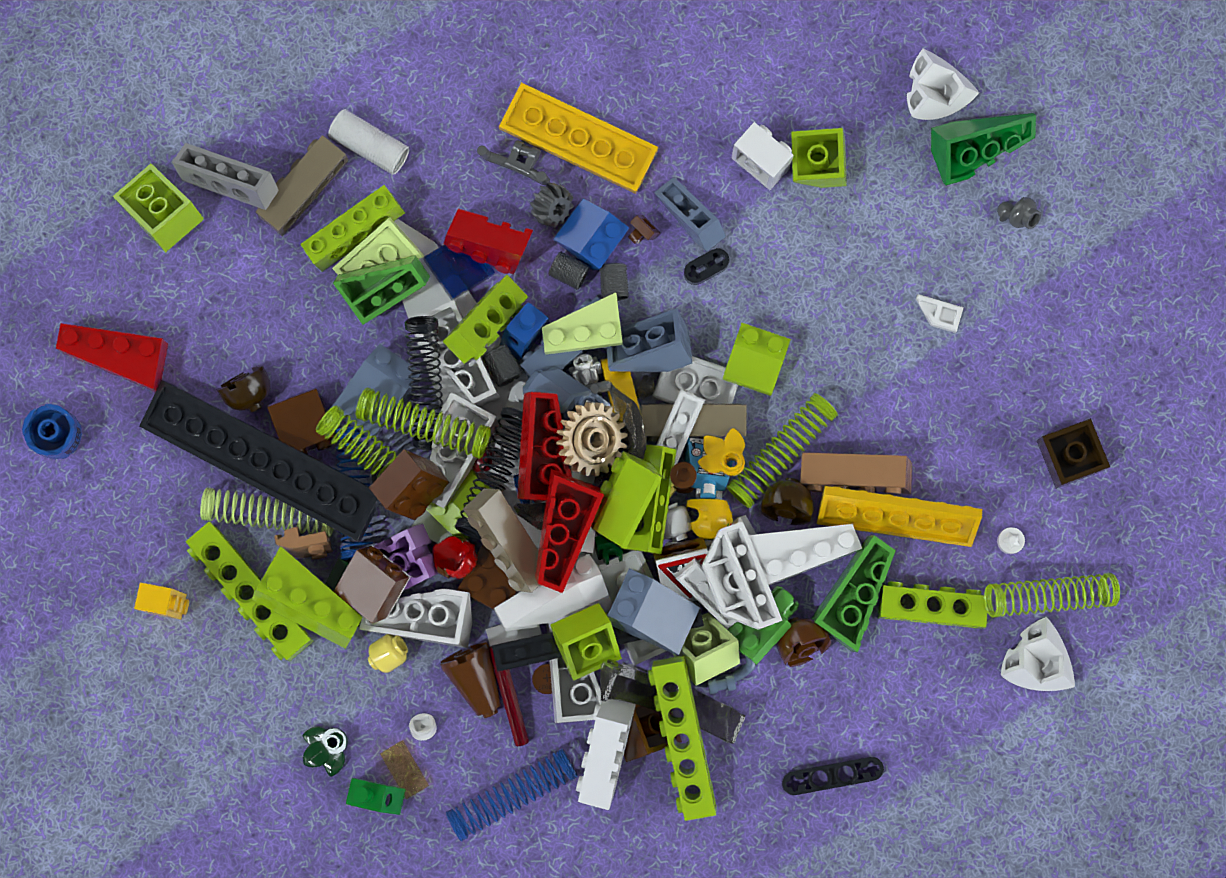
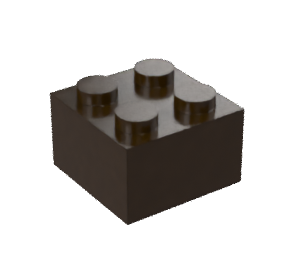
(1073, 453)

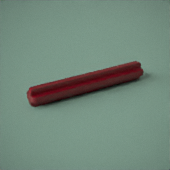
(511, 705)

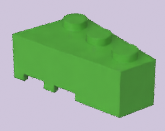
(381, 286)

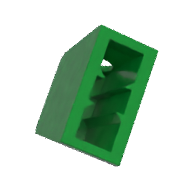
(372, 796)

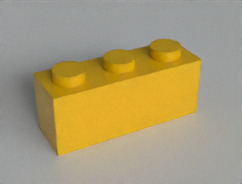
(161, 601)

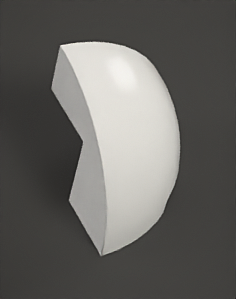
(937, 88)
(1039, 660)

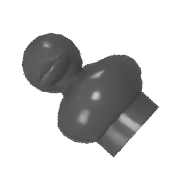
(1022, 214)

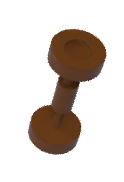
(683, 477)

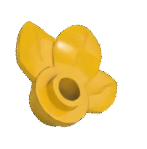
(722, 451)

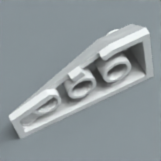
(450, 462)
(549, 606)
(429, 617)

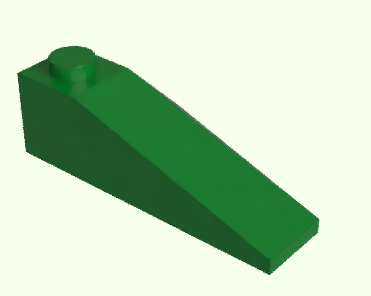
(968, 144)

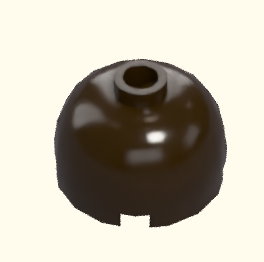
(246, 390)
(788, 500)

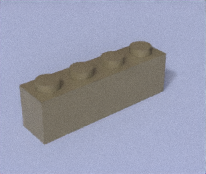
(303, 184)
(711, 421)
(505, 538)

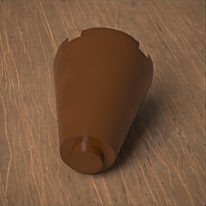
(474, 678)

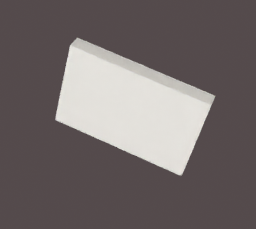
(699, 379)

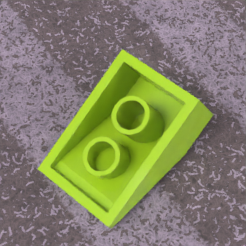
(158, 207)

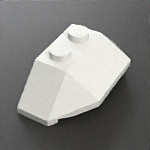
(739, 579)

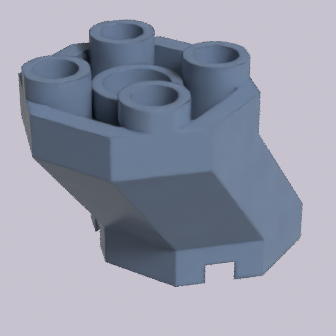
(569, 390)

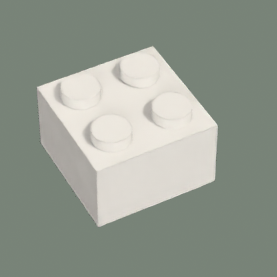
(762, 155)

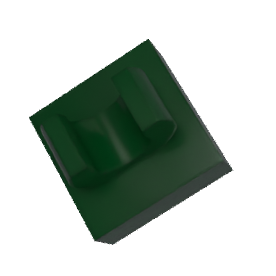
(606, 548)

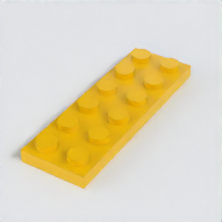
(578, 138)
(899, 516)

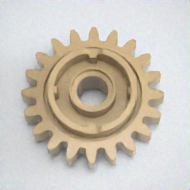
(590, 420)

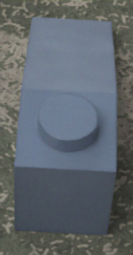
(691, 214)

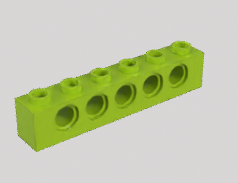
(210, 537)
(691, 805)

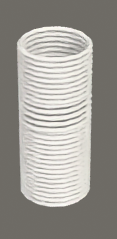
(365, 139)

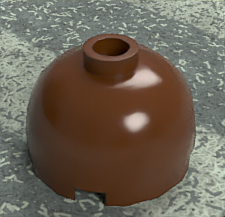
(802, 641)

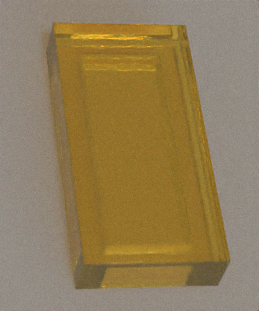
(404, 769)

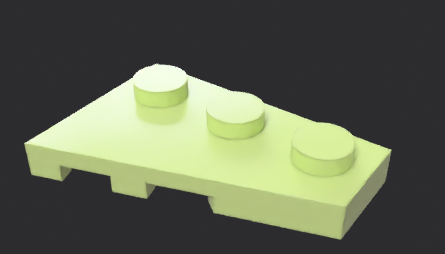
(381, 246)
(585, 329)

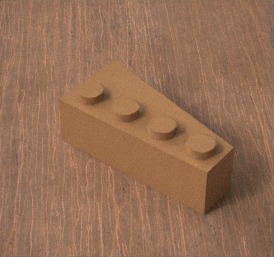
(857, 472)

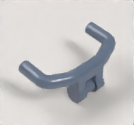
(728, 680)

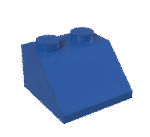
(591, 234)

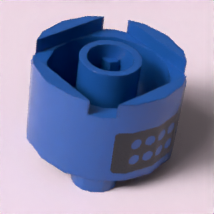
(47, 417)

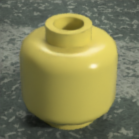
(387, 653)

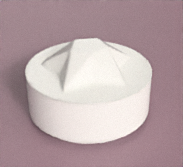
(1011, 540)
(422, 726)

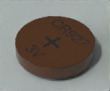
(542, 679)

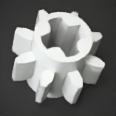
(586, 369)

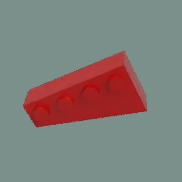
(119, 353)
(538, 445)
(566, 522)

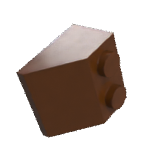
(645, 734)

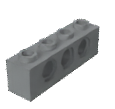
(225, 176)

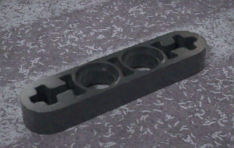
(833, 779)

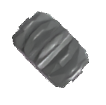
(551, 204)

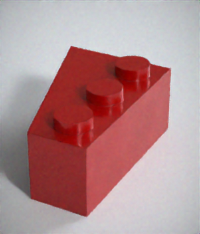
(487, 241)

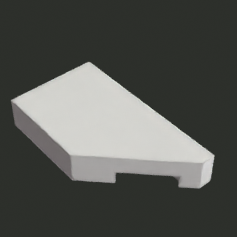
(940, 313)

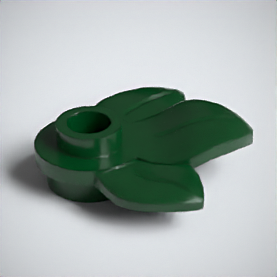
(321, 750)

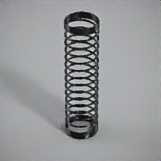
(417, 325)
(507, 414)

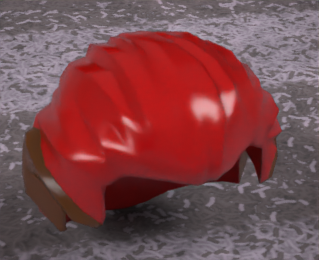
(454, 557)

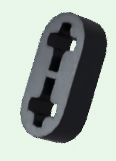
(703, 261)

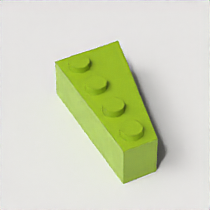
(306, 600)

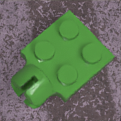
(758, 643)

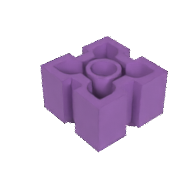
(411, 553)

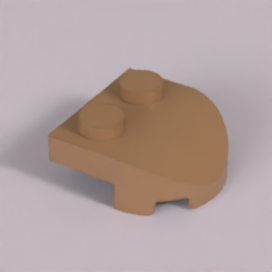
(299, 546)

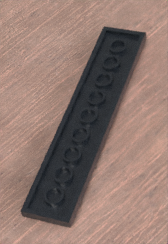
(261, 460)

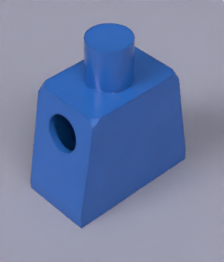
(526, 329)

